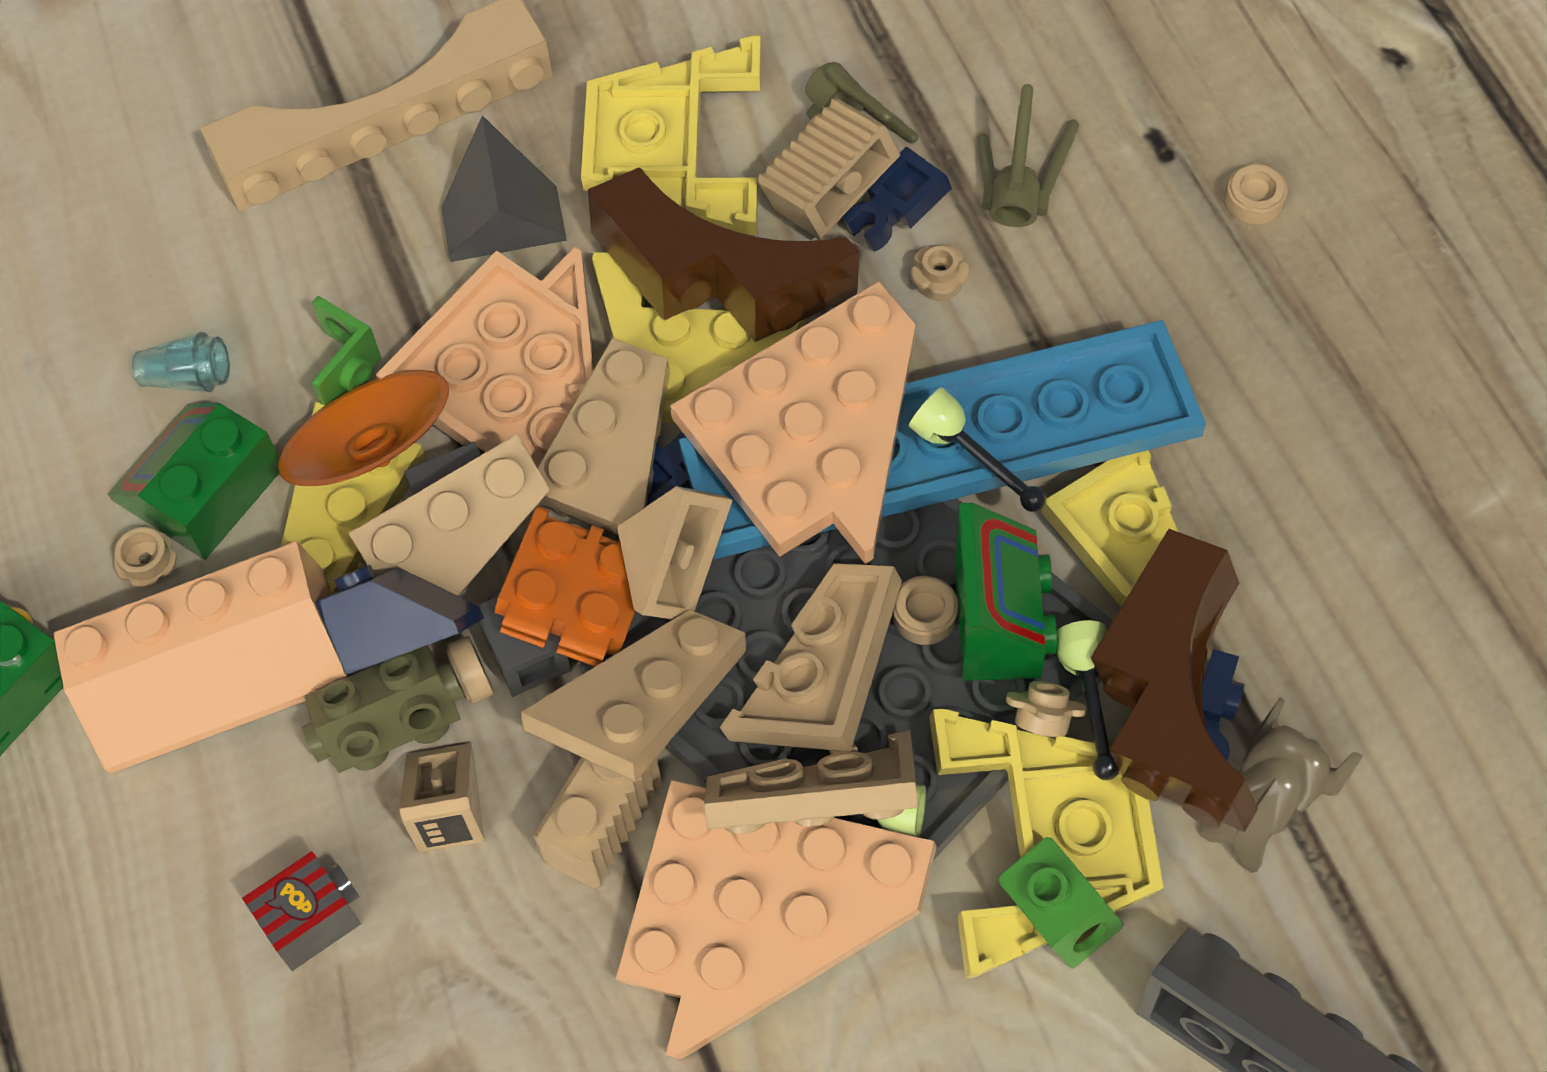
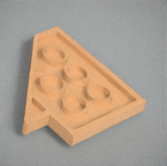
(509, 353)
(810, 423)
(761, 911)

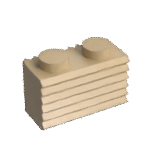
(828, 167)
(593, 819)

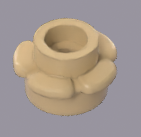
(940, 284)
(135, 546)

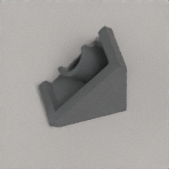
(499, 200)

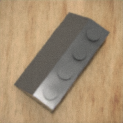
(1248, 1019)

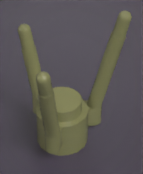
(834, 82)
(1016, 194)

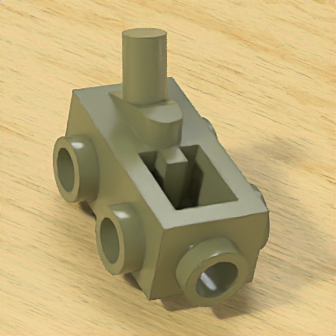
(382, 709)

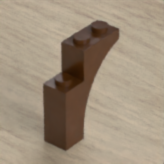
(688, 260)
(1156, 666)

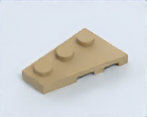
(640, 696)
(839, 785)

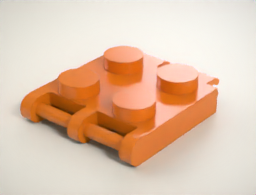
(567, 586)

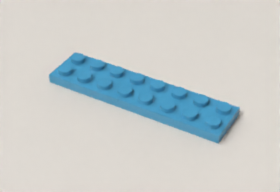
(1030, 413)

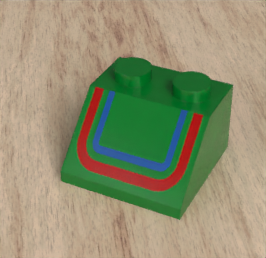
(199, 476)
(1001, 597)

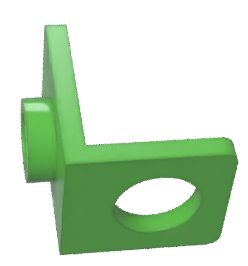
(353, 361)
(1060, 902)

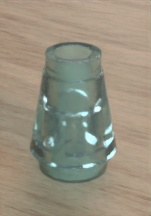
(184, 364)

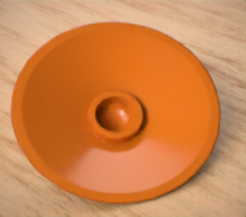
(363, 428)

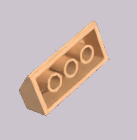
(199, 657)

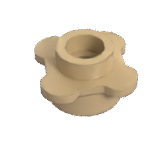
(1045, 709)

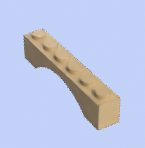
(278, 149)

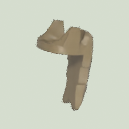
(1284, 777)

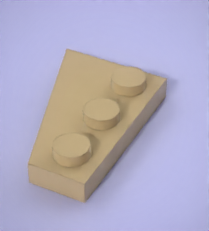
(608, 442)
(457, 521)
(827, 667)

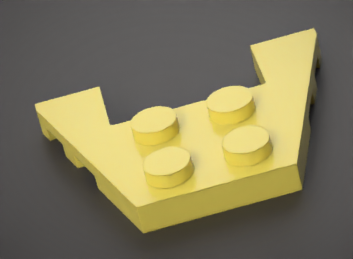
(652, 122)
(696, 342)
(1054, 796)

